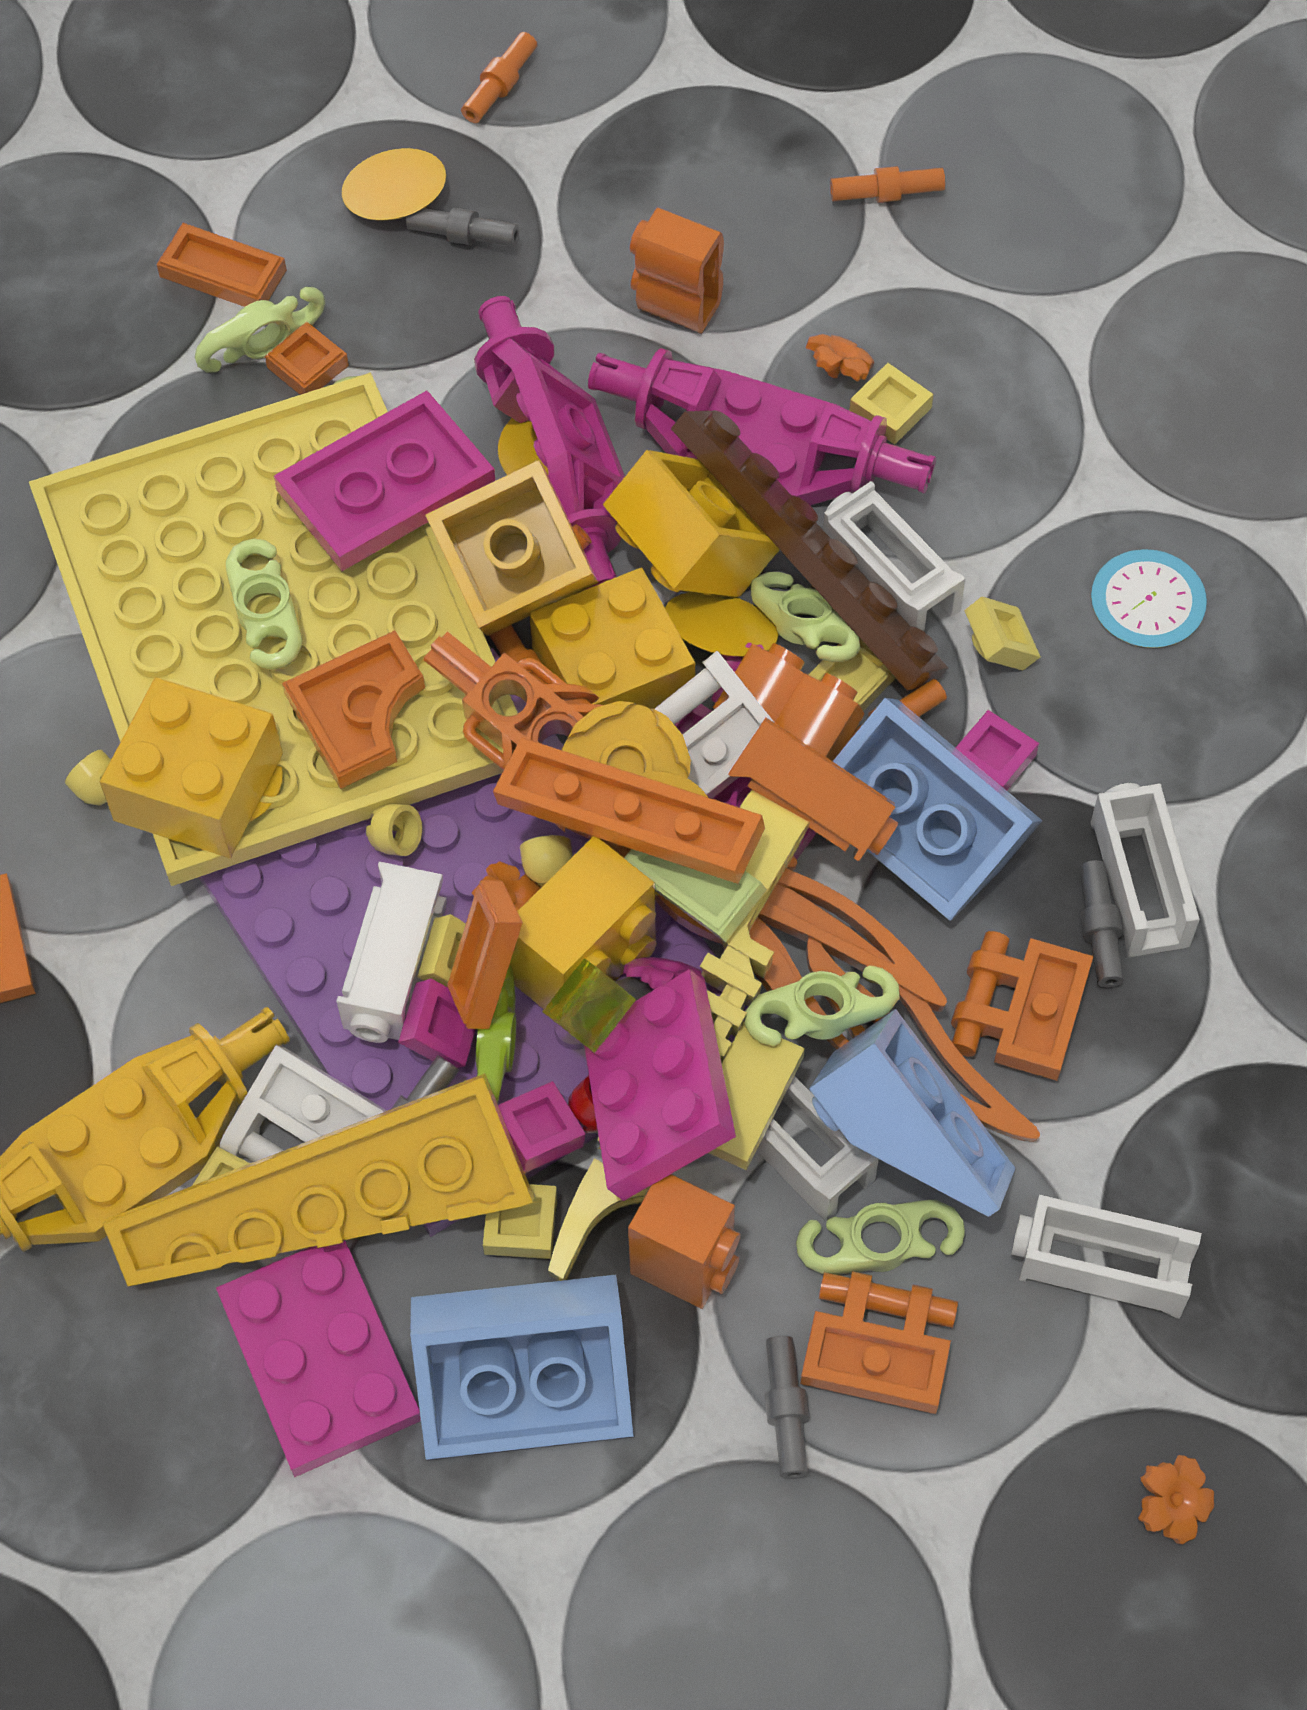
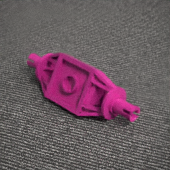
(565, 420)
(773, 422)

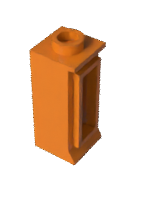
(816, 790)

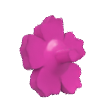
(657, 970)

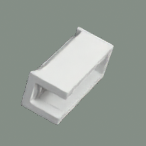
(936, 579)
(1136, 811)
(390, 952)
(815, 1184)
(1112, 1233)

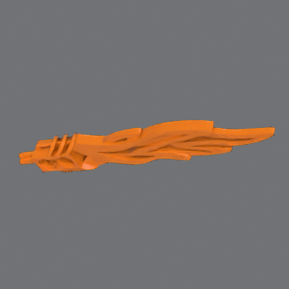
(790, 907)

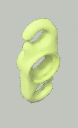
(238, 331)
(783, 605)
(277, 623)
(790, 1004)
(902, 1216)

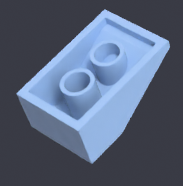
(908, 1113)

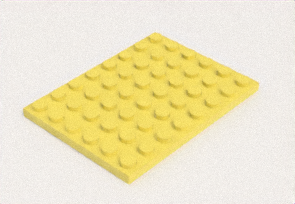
(150, 588)

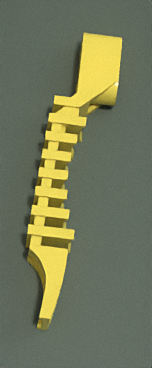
(739, 988)

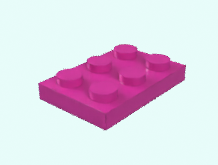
(383, 479)
(659, 1087)
(318, 1355)

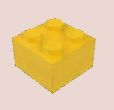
(688, 526)
(511, 548)
(614, 642)
(192, 767)
(588, 910)

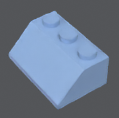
(950, 814)
(520, 1367)

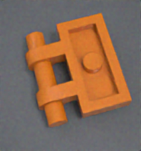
(1042, 1007)
(877, 1359)

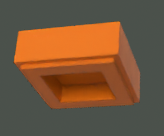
(306, 360)

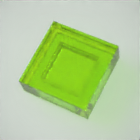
(589, 1005)

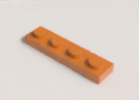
(630, 810)

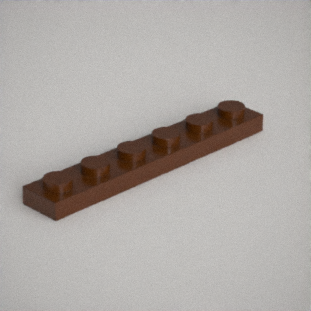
(821, 560)

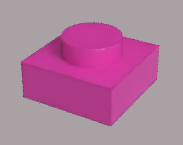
(998, 749)
(435, 1025)
(541, 1126)

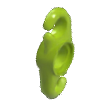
(497, 1044)

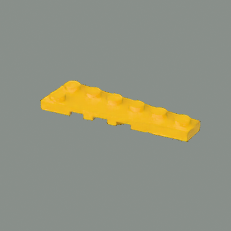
(379, 1175)

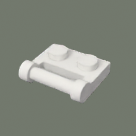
(722, 734)
(296, 1099)

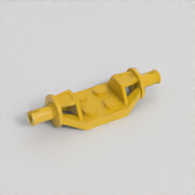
(129, 1135)

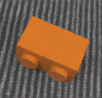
(684, 1241)

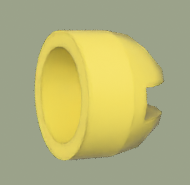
(86, 777)
(397, 818)
(545, 857)

